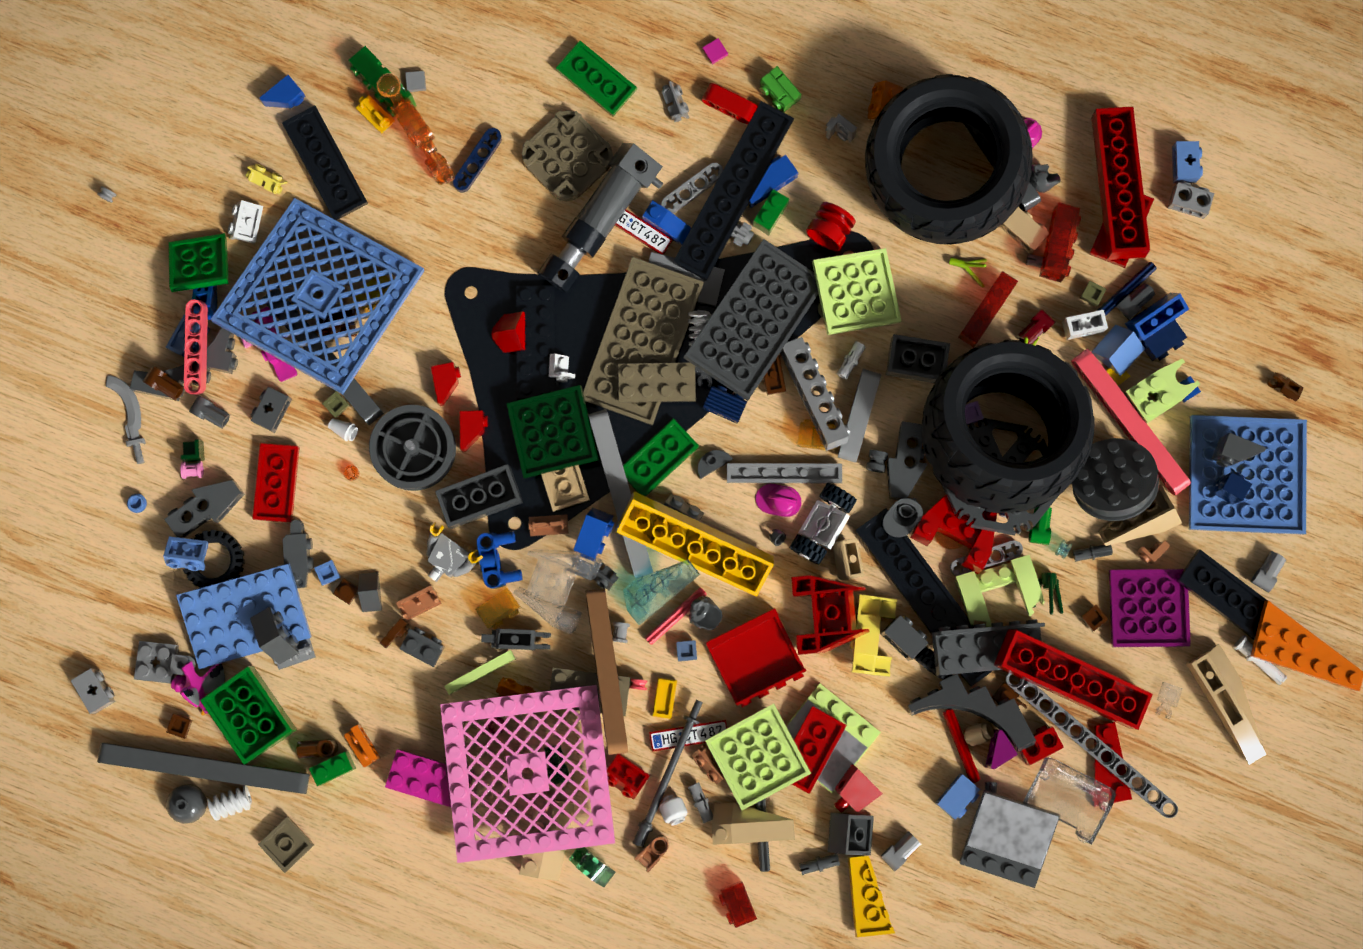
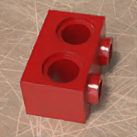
(1042, 750)

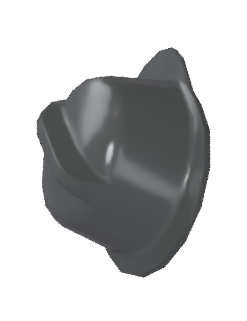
(902, 517)

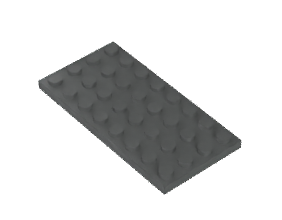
(754, 320)

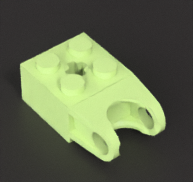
(1165, 389)

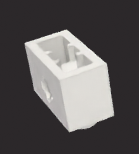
(1084, 324)

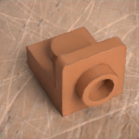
(1156, 551)

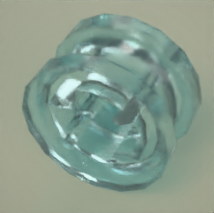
(1063, 549)

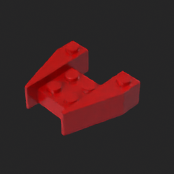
(942, 519)
(832, 613)

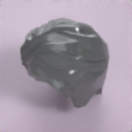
(1041, 179)
(705, 613)

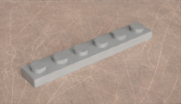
(783, 473)

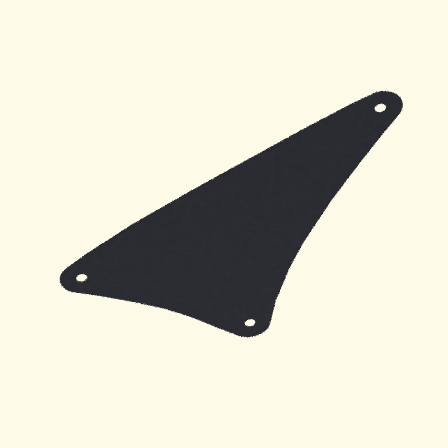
(579, 330)

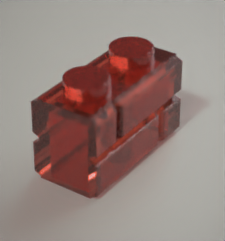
(738, 904)

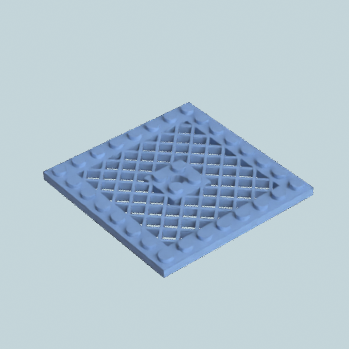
(258, 269)

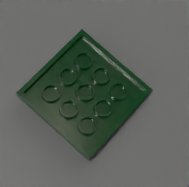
(552, 431)

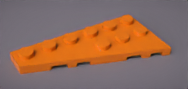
(1292, 646)

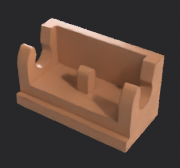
(418, 603)

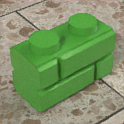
(780, 89)

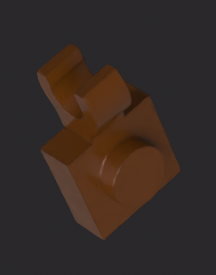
(1287, 386)

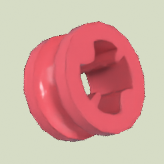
(638, 684)

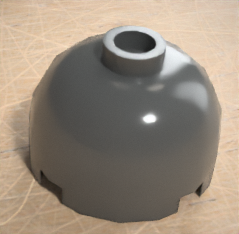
(186, 804)

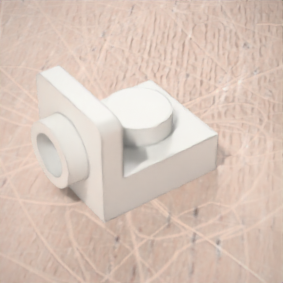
(559, 368)

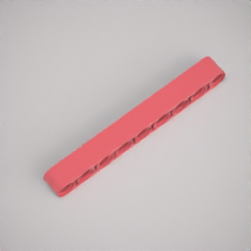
(1129, 419)

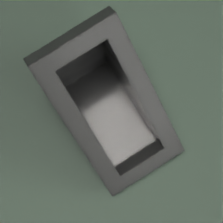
(369, 592)

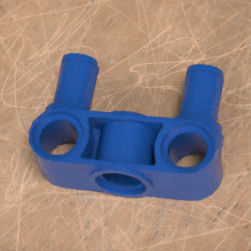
(491, 564)

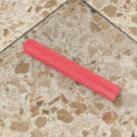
(674, 617)

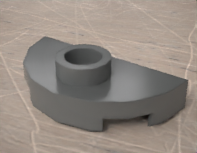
(712, 461)

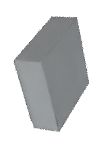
(415, 81)

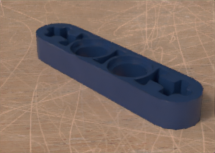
(479, 161)

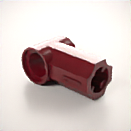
(1039, 324)

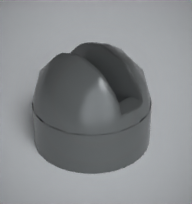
(777, 537)

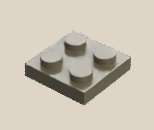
(286, 844)

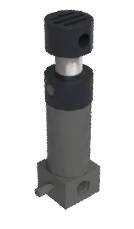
(601, 213)

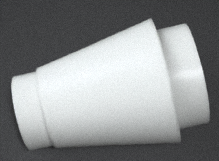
(345, 430)

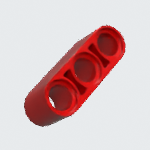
(729, 103)

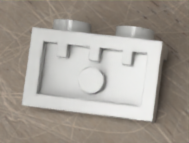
(245, 221)

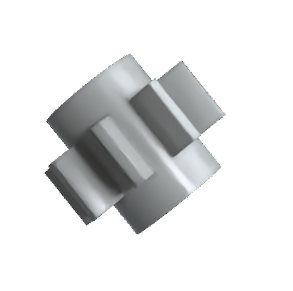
(742, 234)

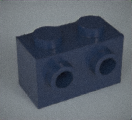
(1232, 487)

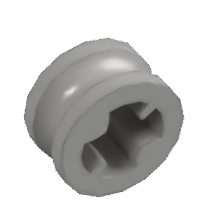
(106, 194)

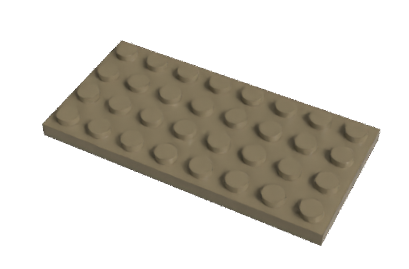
(643, 328)

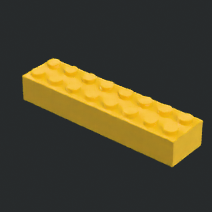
(693, 540)

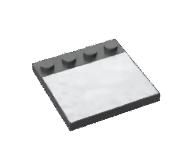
(1009, 838)

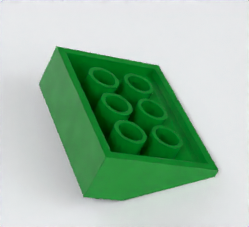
(248, 714)

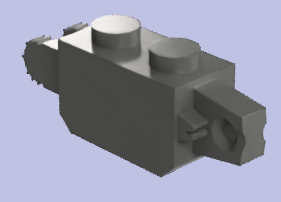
(297, 553)
(515, 639)

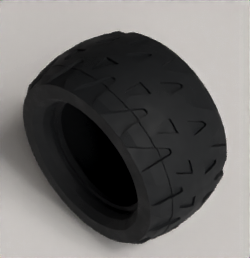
(937, 101)
(1034, 377)

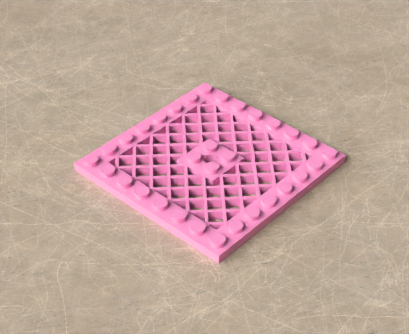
(458, 774)

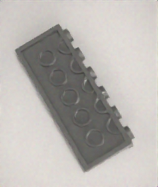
(975, 648)

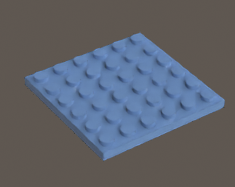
(1277, 476)

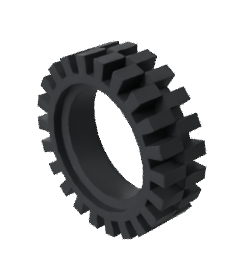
(236, 558)

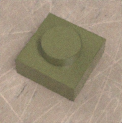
(1093, 293)
(336, 404)

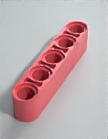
(199, 356)

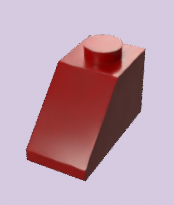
(445, 380)
(471, 428)

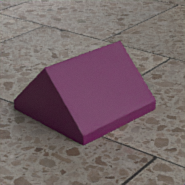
(999, 750)

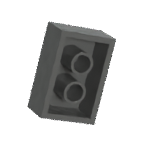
(917, 358)

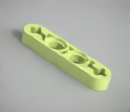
(479, 672)

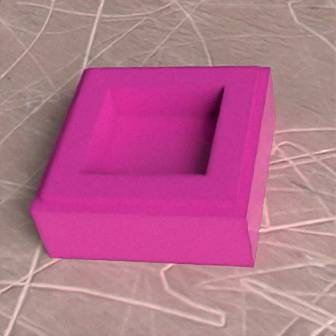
(715, 51)

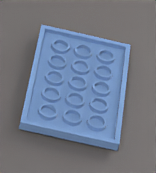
(221, 613)

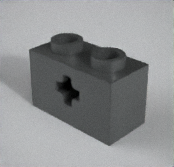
(268, 419)

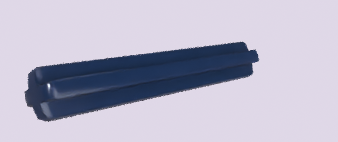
(1124, 291)

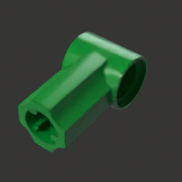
(1041, 531)

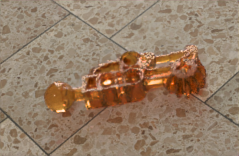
(415, 128)

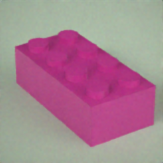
(420, 777)

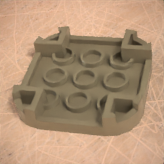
(567, 155)

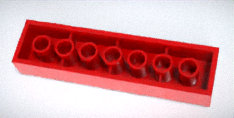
(1120, 183)
(1073, 679)

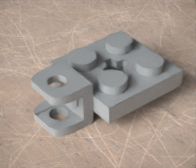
(169, 662)

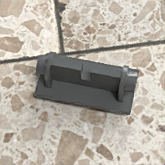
(606, 577)

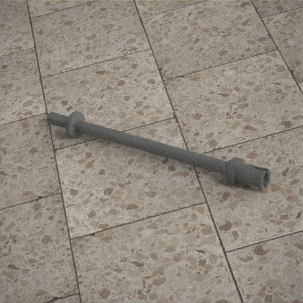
(645, 826)

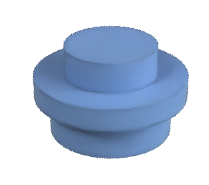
(137, 503)

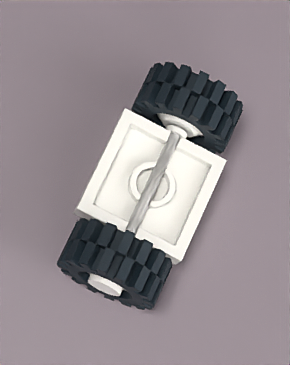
(823, 524)

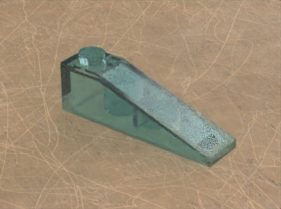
(653, 591)

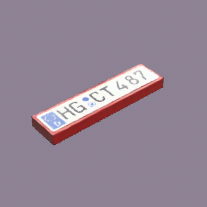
(644, 232)
(699, 733)

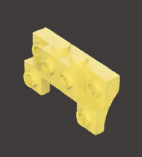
(865, 647)

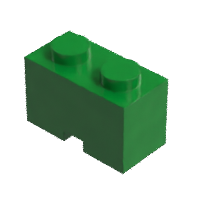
(770, 212)
(332, 768)

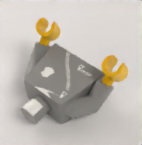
(447, 556)

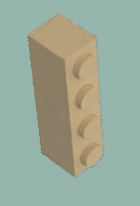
(1025, 230)

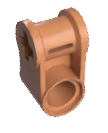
(651, 853)

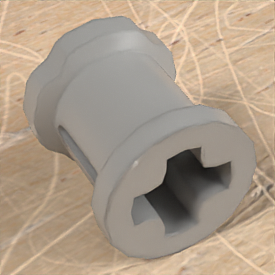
(620, 632)

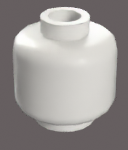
(673, 810)

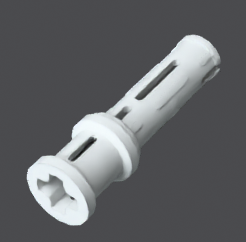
(1270, 669)

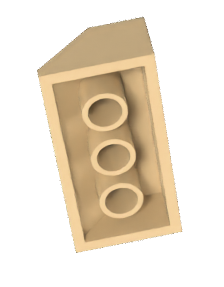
(546, 864)

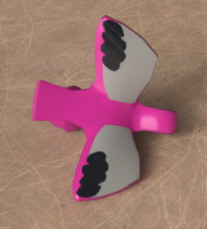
(194, 687)

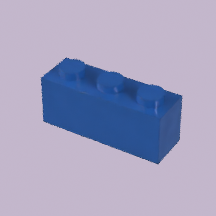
(1157, 315)

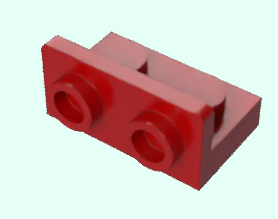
(626, 777)

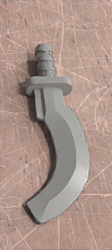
(133, 415)

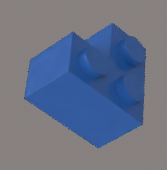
(594, 529)

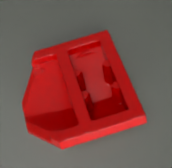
(510, 332)

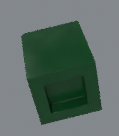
(193, 451)

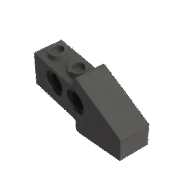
(901, 477)
(220, 500)

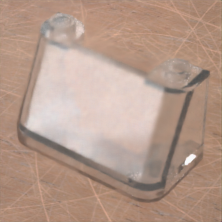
(1073, 795)

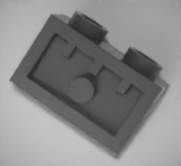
(422, 647)

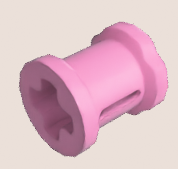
(192, 469)

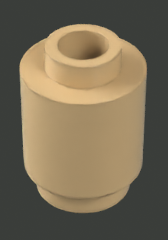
(979, 733)

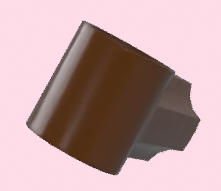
(160, 381)
(315, 748)

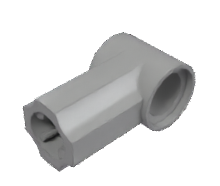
(1266, 575)
(896, 854)

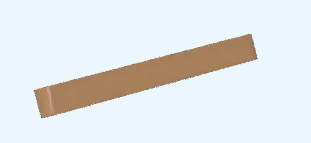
(606, 672)

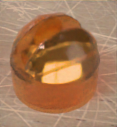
(355, 471)

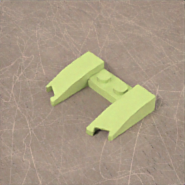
(1017, 571)

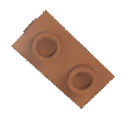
(548, 525)
(703, 758)

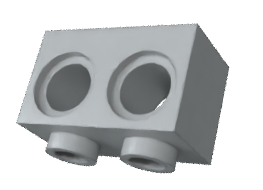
(1190, 205)

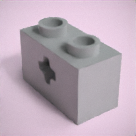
(85, 685)

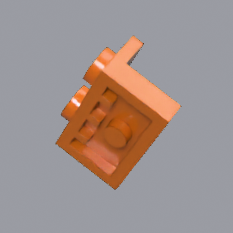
(362, 745)

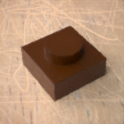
(346, 591)
(1094, 618)
(179, 726)

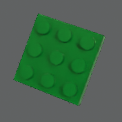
(198, 262)

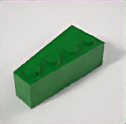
(370, 70)

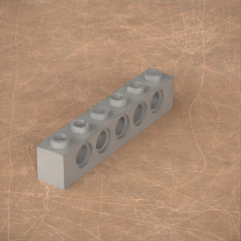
(830, 437)

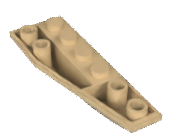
(1227, 697)

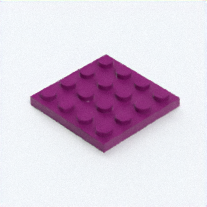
(1148, 608)

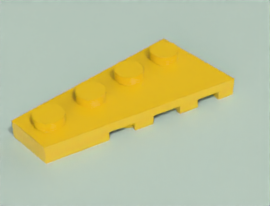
(867, 903)

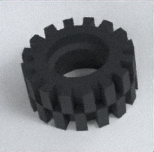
(927, 660)

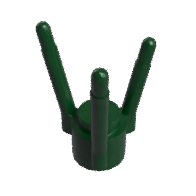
(1050, 582)

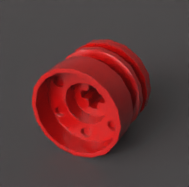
(830, 226)

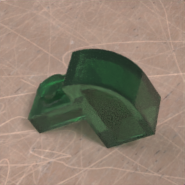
(592, 866)

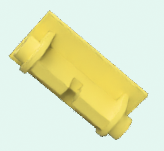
(259, 174)

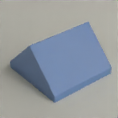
(1118, 349)

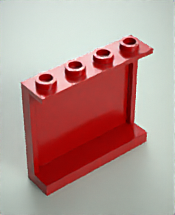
(756, 658)

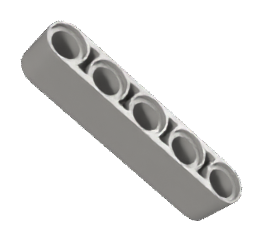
(860, 414)

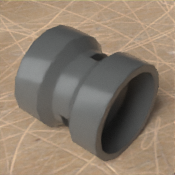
(877, 461)

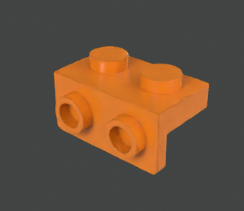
(881, 95)

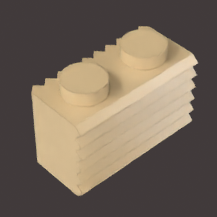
(848, 559)

